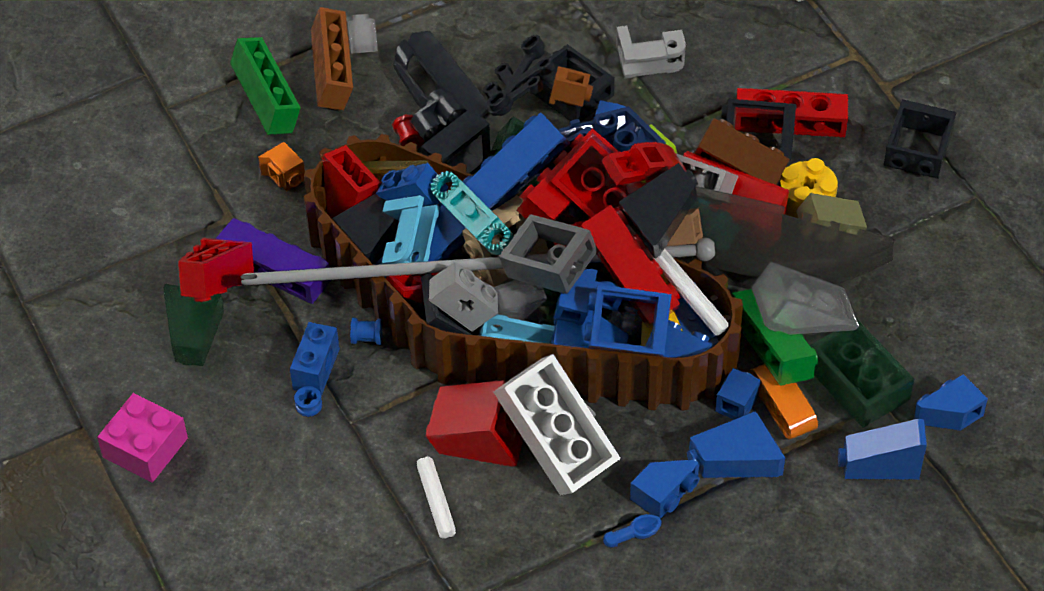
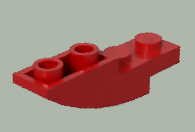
(640, 162)

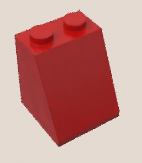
(473, 425)

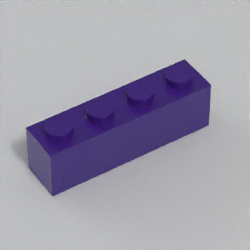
(276, 255)

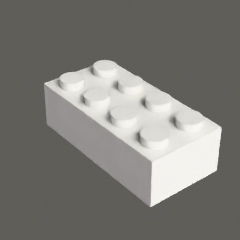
(556, 425)

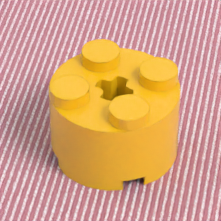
(807, 178)

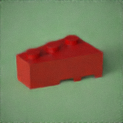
(214, 267)

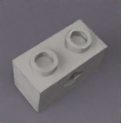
(710, 176)
(463, 296)

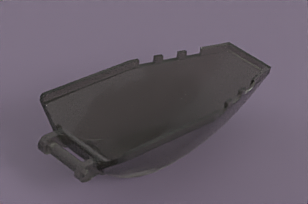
(757, 232)

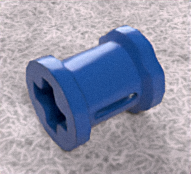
(366, 331)

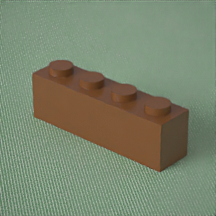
(331, 58)

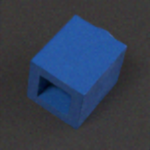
(737, 394)

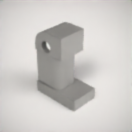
(650, 56)

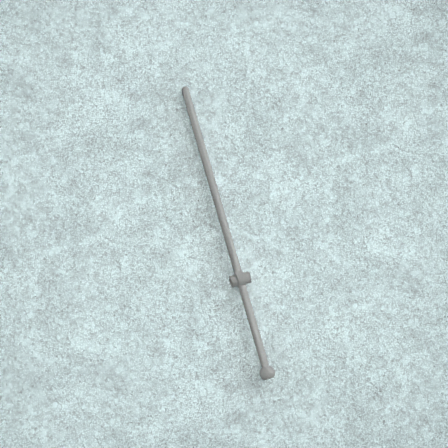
(703, 250)

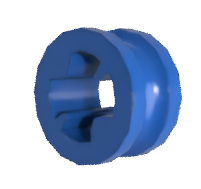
(308, 409)

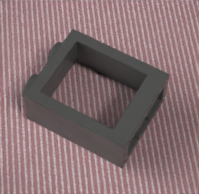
(568, 266)

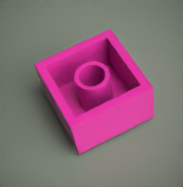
(142, 437)

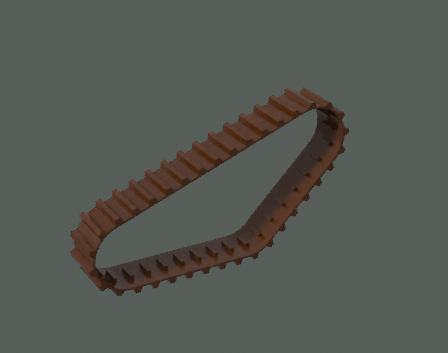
(498, 359)

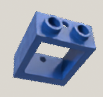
(660, 321)

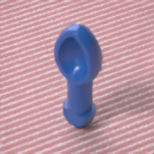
(641, 528)

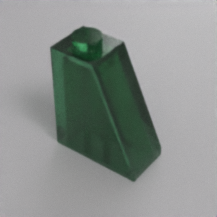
(191, 325)

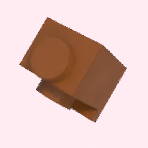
(571, 87)

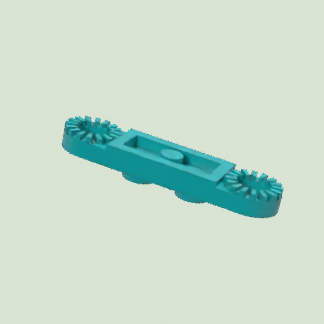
(471, 212)

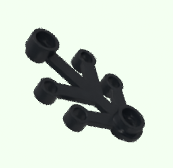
(500, 101)

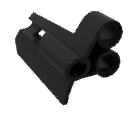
(453, 88)

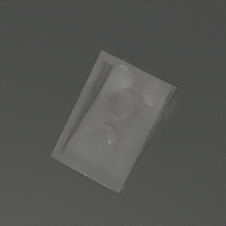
(801, 302)

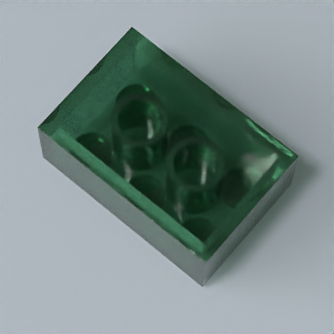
(861, 374)

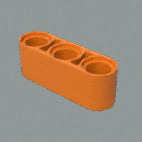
(785, 404)

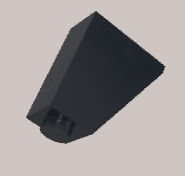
(660, 207)
(368, 227)

